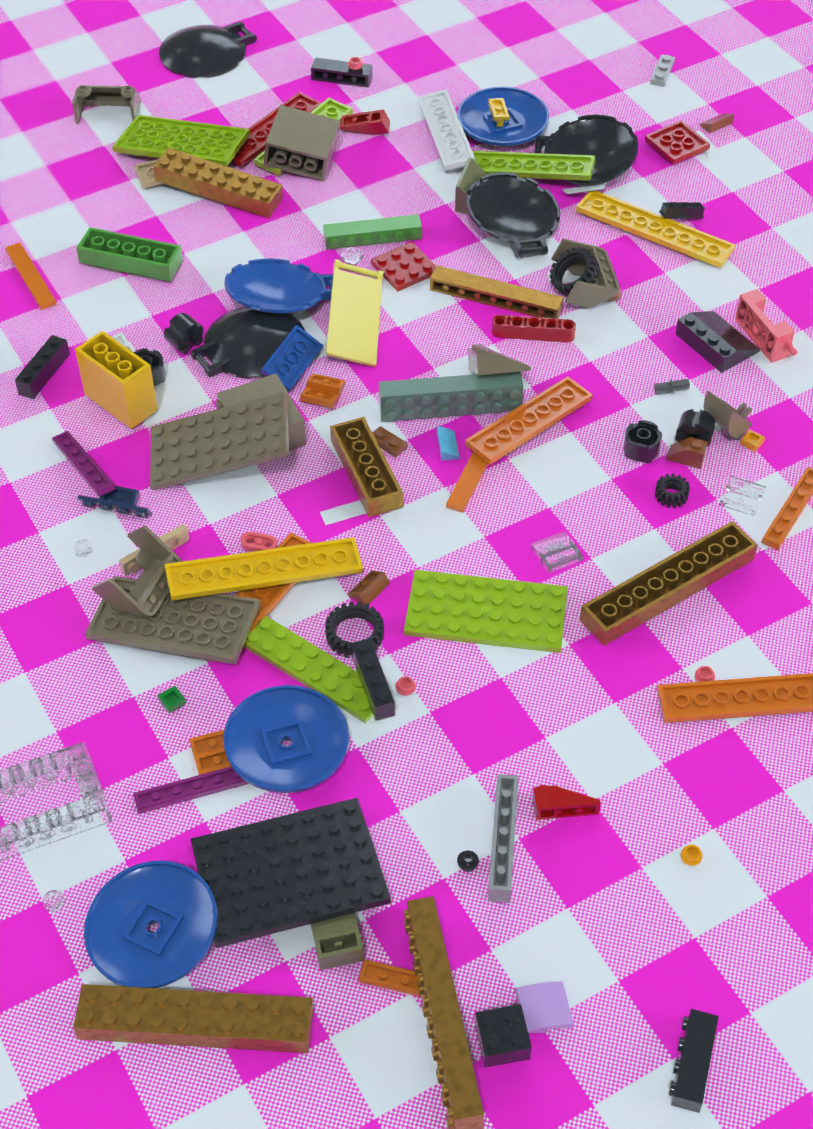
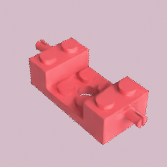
(773, 340)

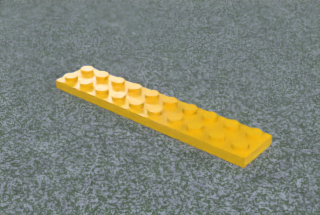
(656, 228)
(262, 568)

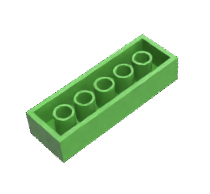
(129, 254)

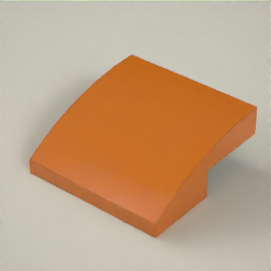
(322, 390)
(209, 752)

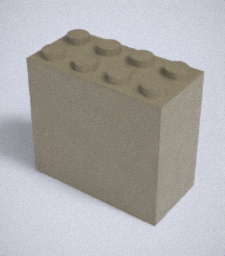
(301, 142)
(262, 388)

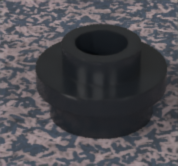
(467, 866)

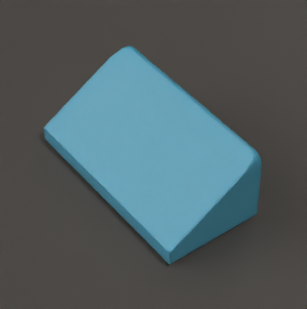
(447, 443)

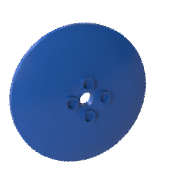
(526, 116)
(282, 714)
(132, 902)

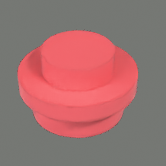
(355, 63)
(704, 673)
(405, 686)

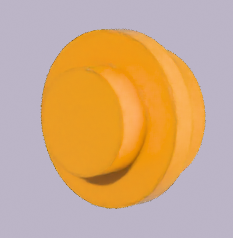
(691, 855)

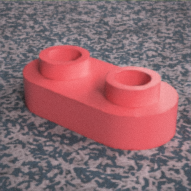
(258, 540)

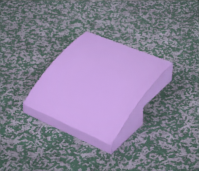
(544, 1006)

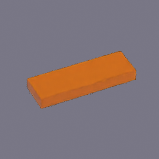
(389, 977)

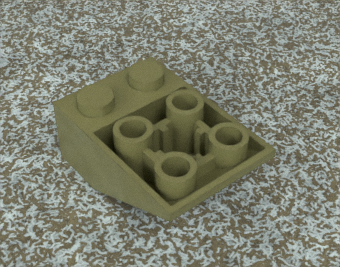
(337, 942)

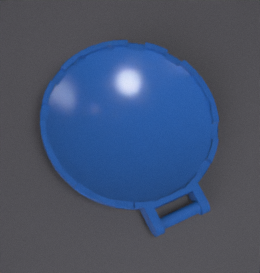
(277, 285)

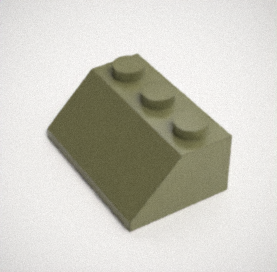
(471, 173)

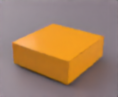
(752, 440)

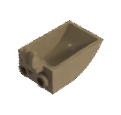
(726, 416)

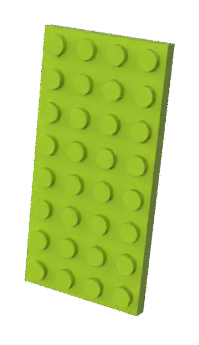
(153, 136)
(486, 611)

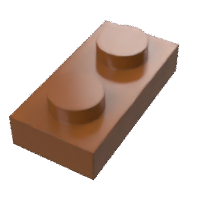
(389, 441)

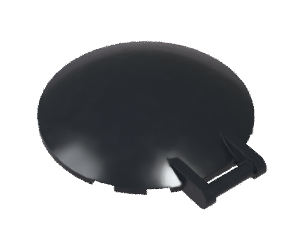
(205, 49)
(595, 135)
(513, 211)
(243, 341)

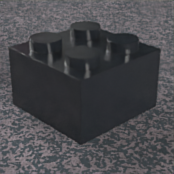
(502, 1035)

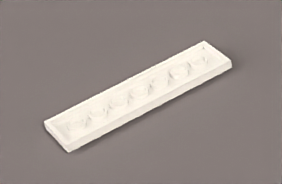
(446, 129)

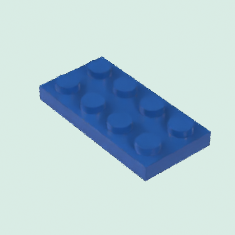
(292, 357)

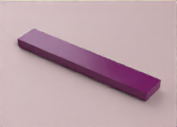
(83, 463)
(187, 789)

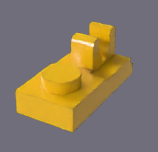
(498, 110)

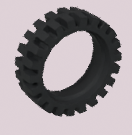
(566, 261)
(352, 611)

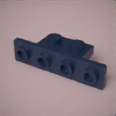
(121, 499)

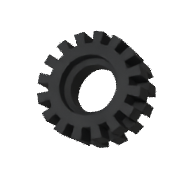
(672, 482)

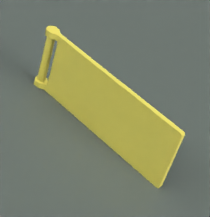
(354, 314)

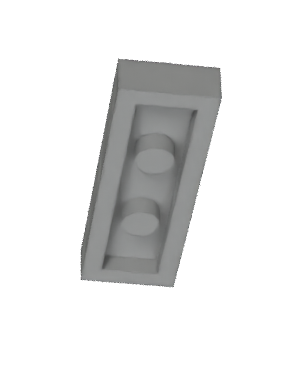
(662, 70)

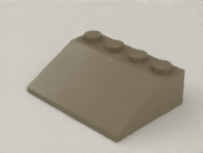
(487, 361)

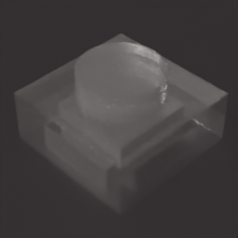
(352, 256)

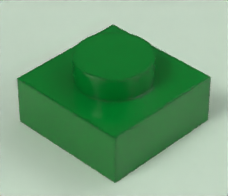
(171, 699)

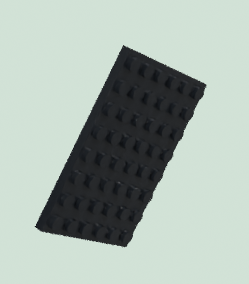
(290, 871)

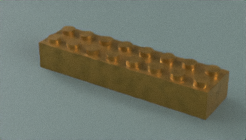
(218, 182)

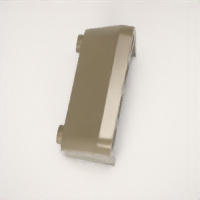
(105, 96)
(584, 293)
(152, 584)

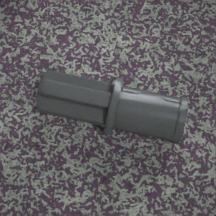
(671, 386)

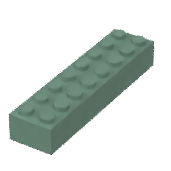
(450, 396)

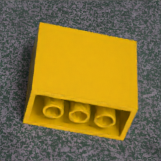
(116, 379)

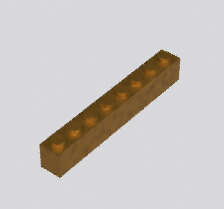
(496, 293)

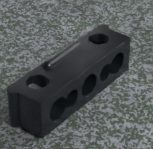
(682, 210)

